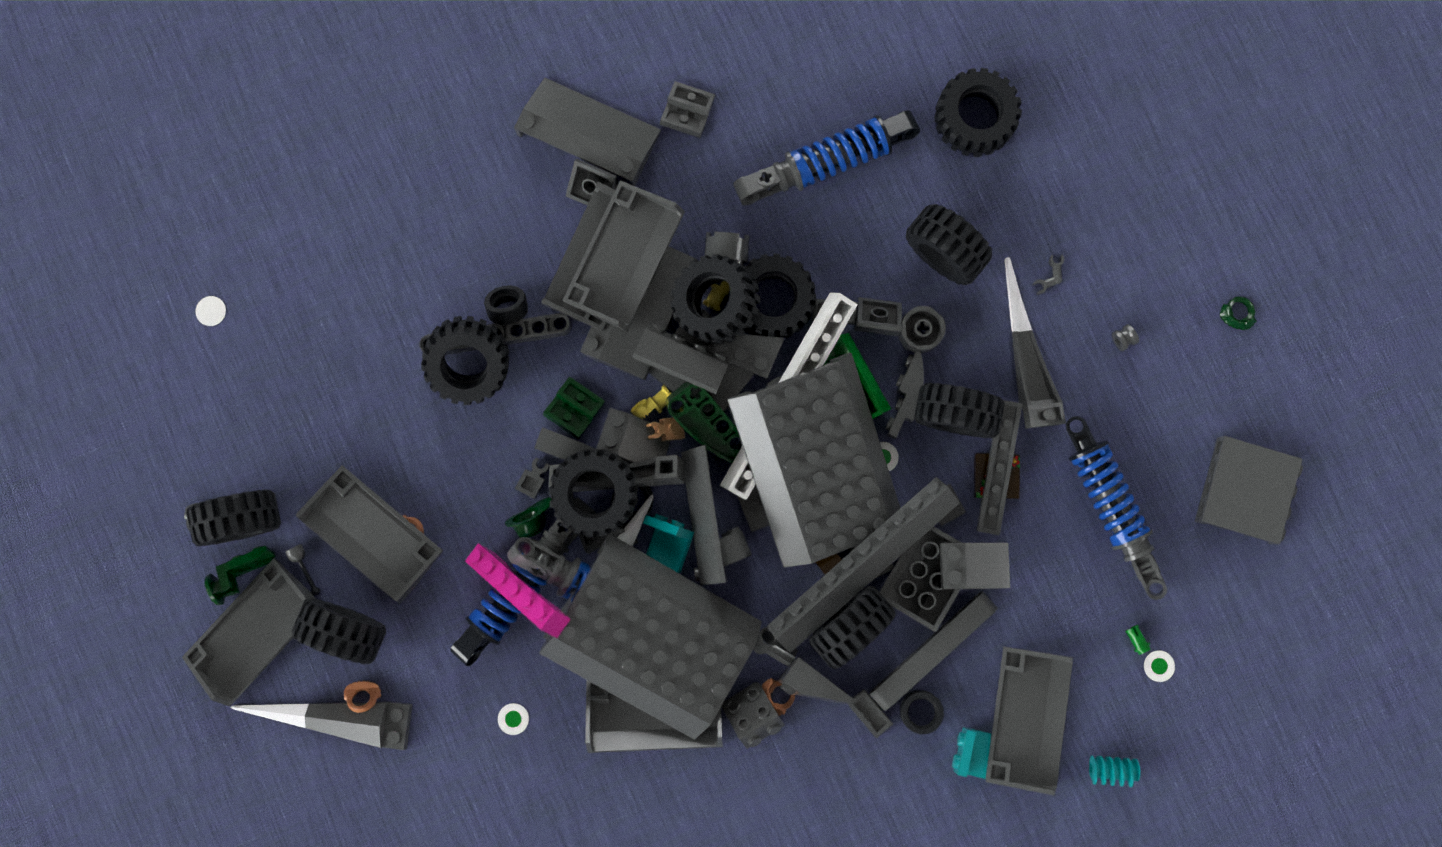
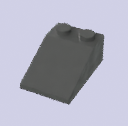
(629, 439)
(974, 566)
(805, 681)

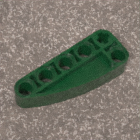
(703, 424)

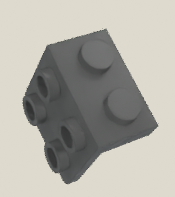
(752, 715)

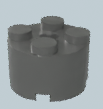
(728, 245)
(929, 321)
(733, 546)

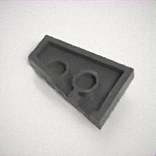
(751, 352)

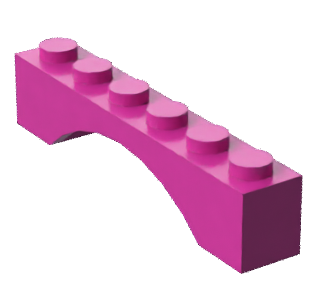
(515, 590)

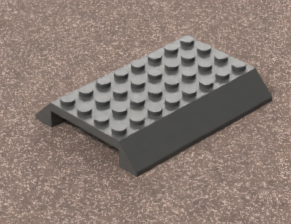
(816, 461)
(654, 638)

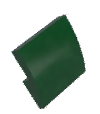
(573, 408)

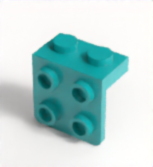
(668, 542)
(972, 753)

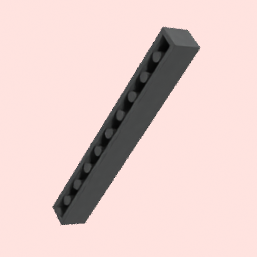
(863, 564)

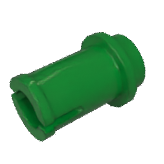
(1138, 640)

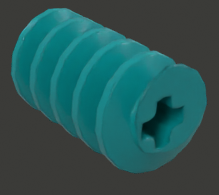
(1114, 770)

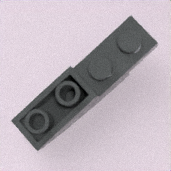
(908, 387)

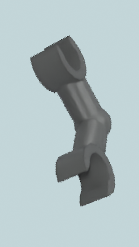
(1056, 279)

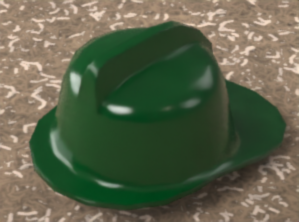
(530, 521)

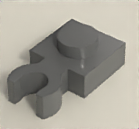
(531, 482)

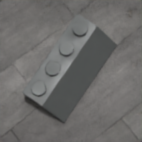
(681, 358)

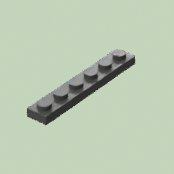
(999, 471)

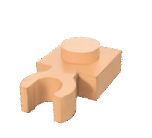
(668, 429)

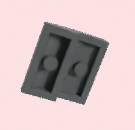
(687, 109)

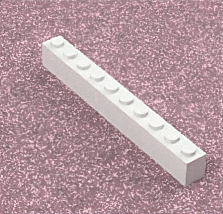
(809, 356)

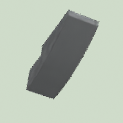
(558, 444)

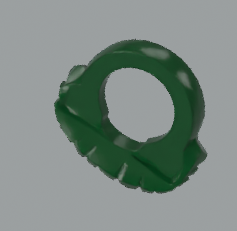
(1227, 315)

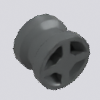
(1125, 337)

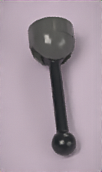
(297, 554)

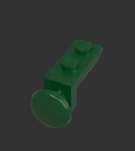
(227, 572)

